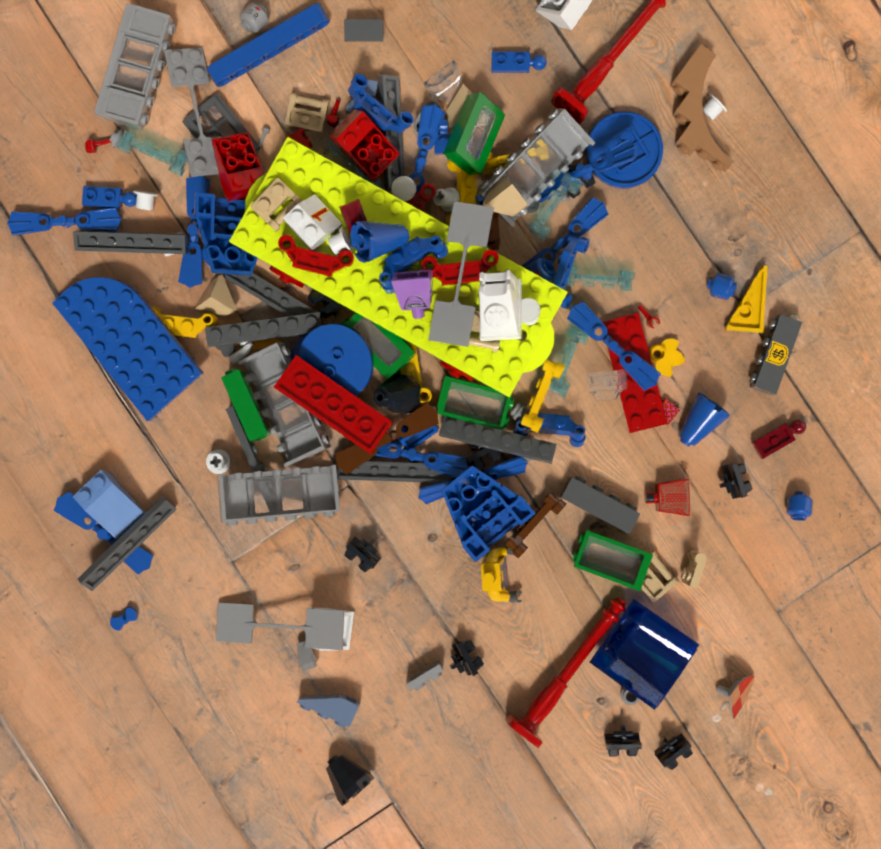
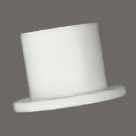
(713, 107)
(404, 188)
(446, 198)
(145, 199)
(340, 241)
(530, 311)
(218, 461)

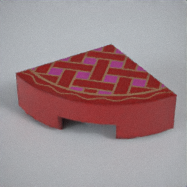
(670, 410)

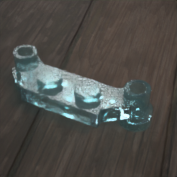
(176, 162)
(539, 225)
(624, 280)
(577, 336)

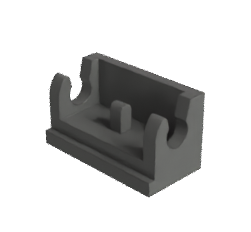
(363, 30)

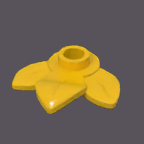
(668, 357)

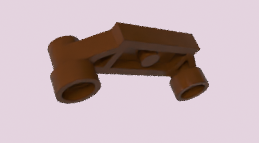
(516, 543)

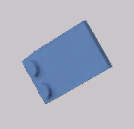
(109, 503)

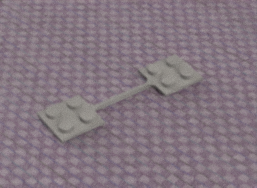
(189, 69)
(452, 320)
(323, 626)

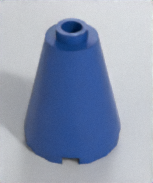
(376, 239)
(701, 420)

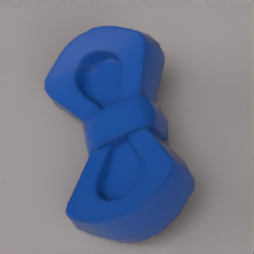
(118, 622)

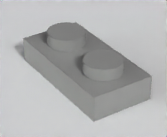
(419, 680)

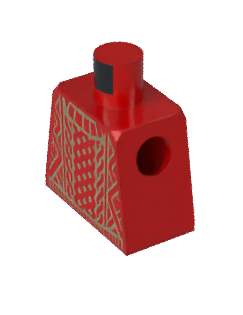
(671, 497)

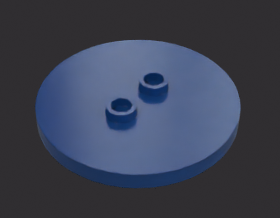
(642, 133)
(340, 355)

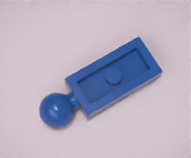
(516, 62)
(107, 197)

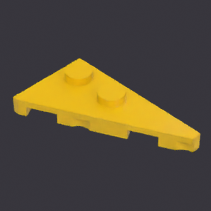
(751, 309)

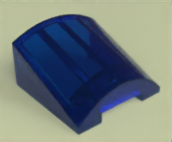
(644, 654)

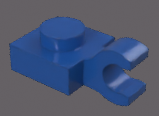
(442, 139)

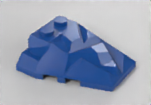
(217, 223)
(483, 510)

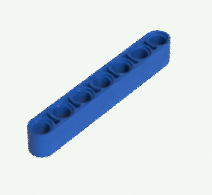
(268, 45)

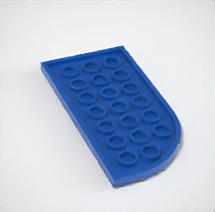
(129, 342)

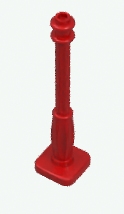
(594, 76)
(553, 691)

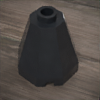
(398, 394)
(347, 778)

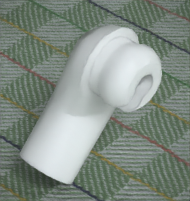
(241, 353)

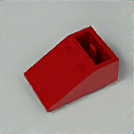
(364, 144)
(236, 164)

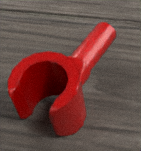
(332, 119)
(90, 145)
(649, 318)

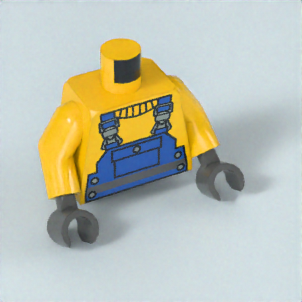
(495, 576)

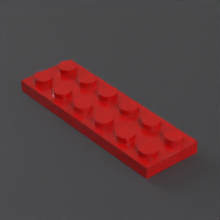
(333, 404)
(641, 407)

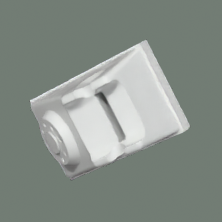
(500, 306)

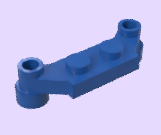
(375, 110)
(410, 255)
(566, 262)
(556, 425)

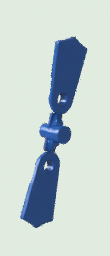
(429, 127)
(616, 156)
(587, 218)
(28, 222)
(191, 265)
(638, 369)
(445, 463)
(506, 469)
(69, 508)

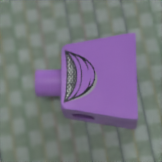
(414, 290)

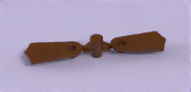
(418, 421)

